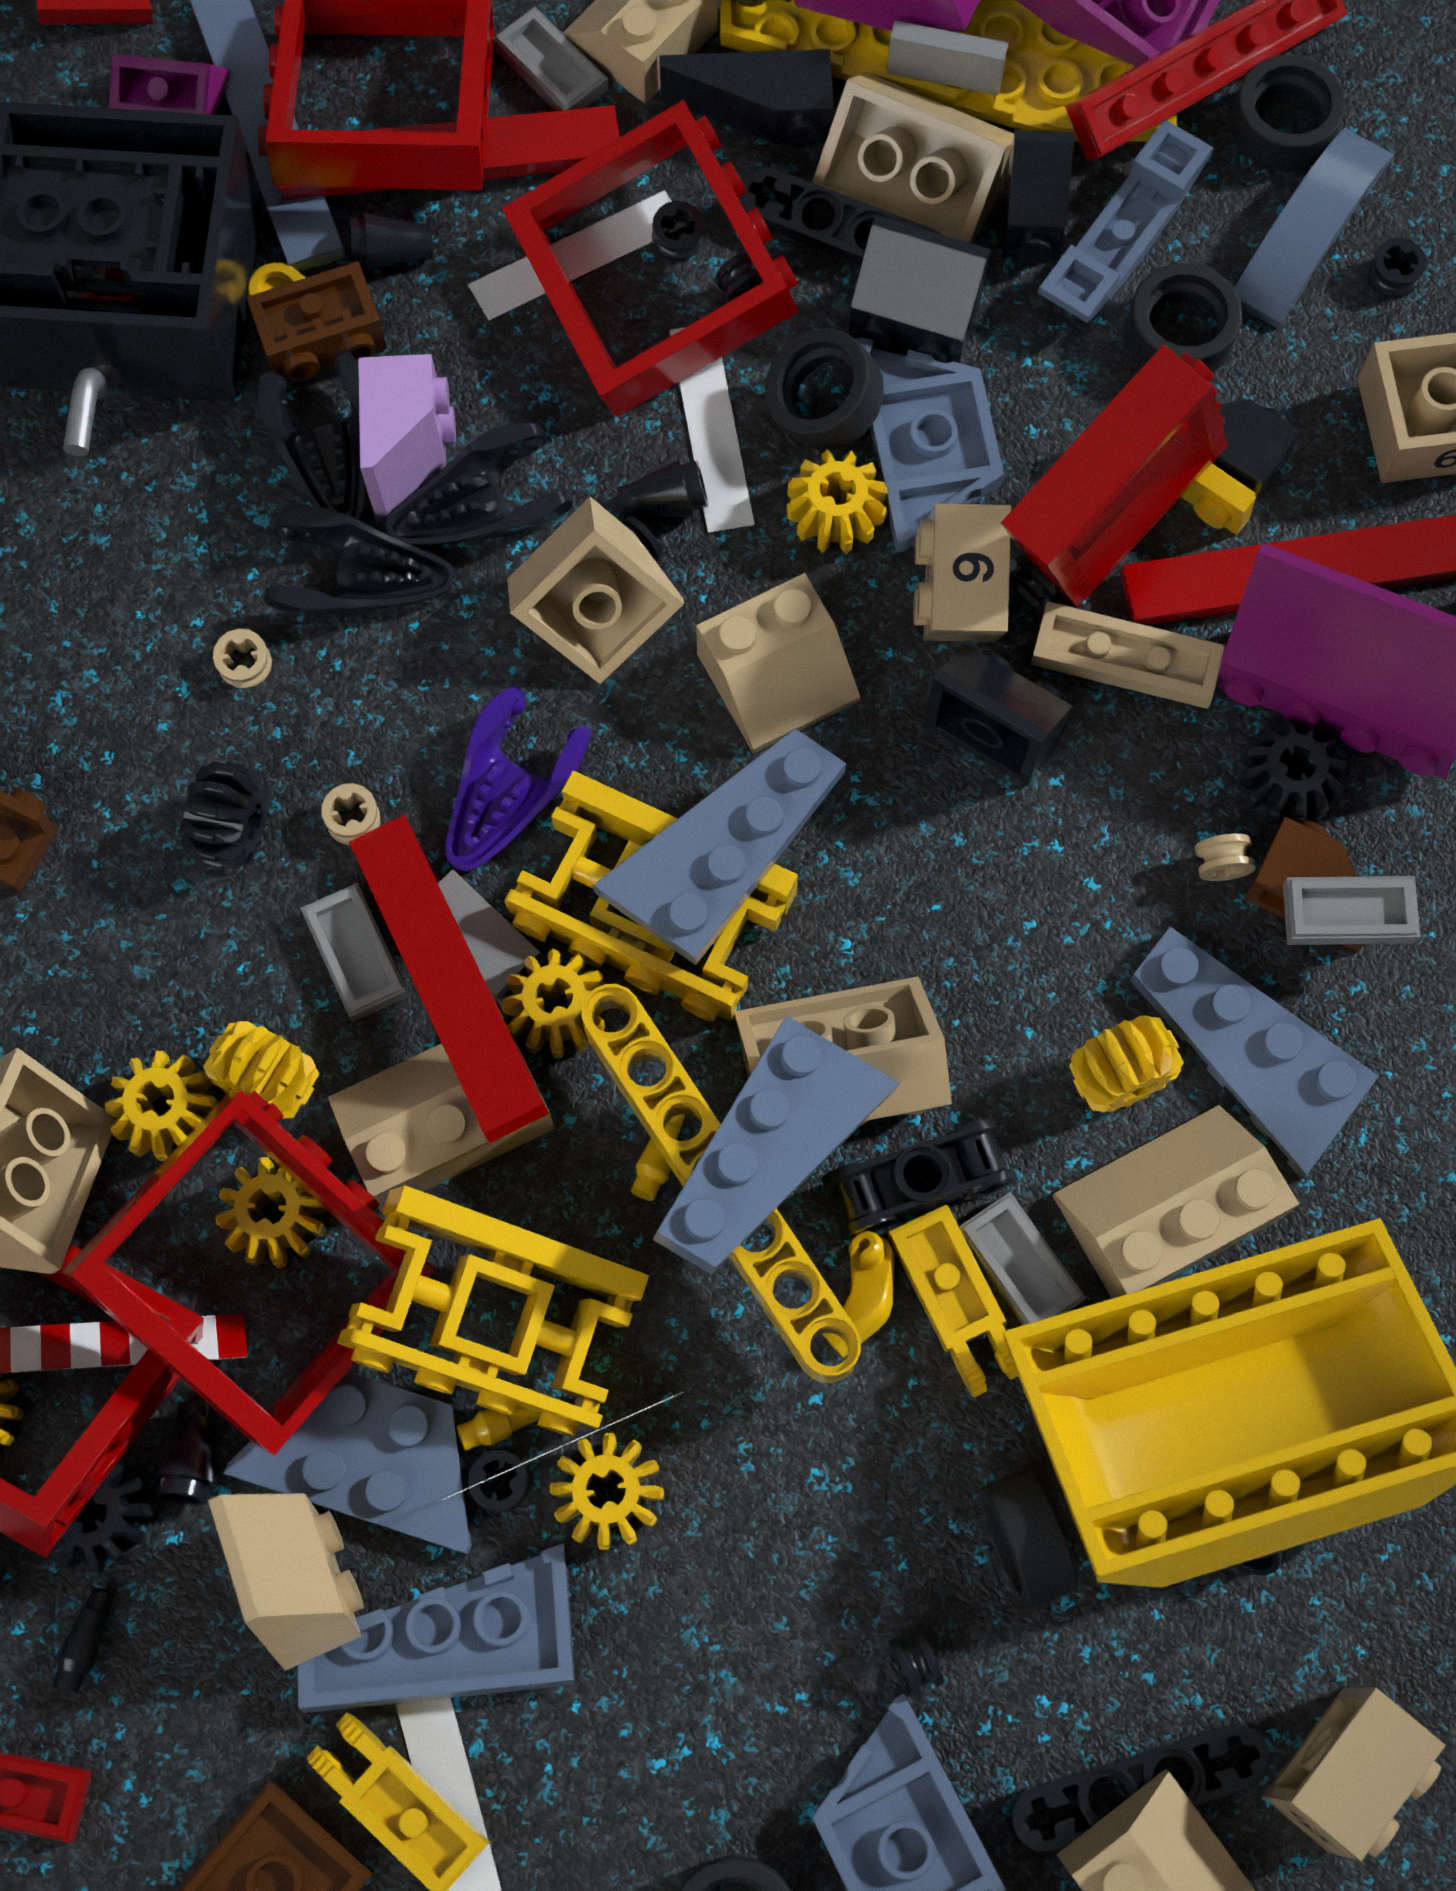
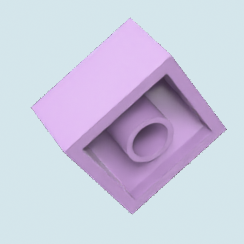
(402, 427)

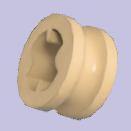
(243, 641)
(348, 796)
(1225, 857)

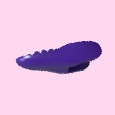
(497, 795)

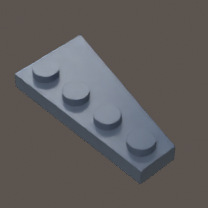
(715, 855)
(1269, 1059)
(778, 1131)
(454, 1642)

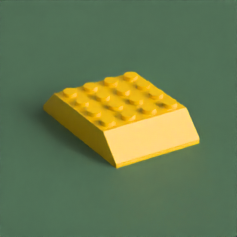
(1243, 1407)

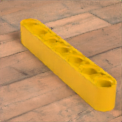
(678, 1095)

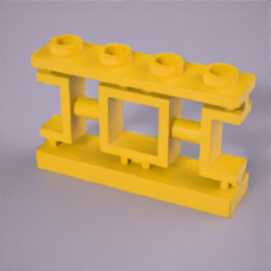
(621, 941)
(509, 1263)

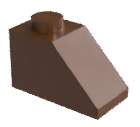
(1297, 851)

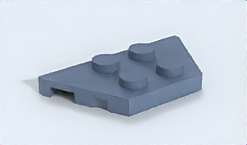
(931, 438)
(373, 1458)
(899, 1819)

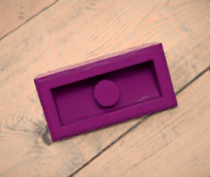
(165, 85)

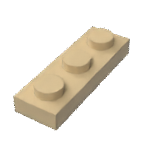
(1128, 655)

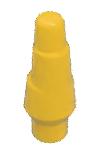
(652, 1167)
(493, 1427)

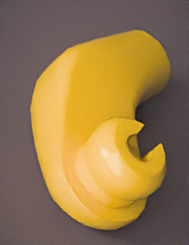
(871, 1287)

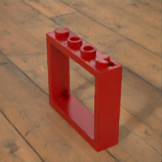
(379, 157)
(703, 340)
(1121, 474)
(307, 1166)
(44, 1519)

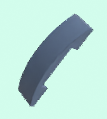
(1129, 223)
(1310, 225)

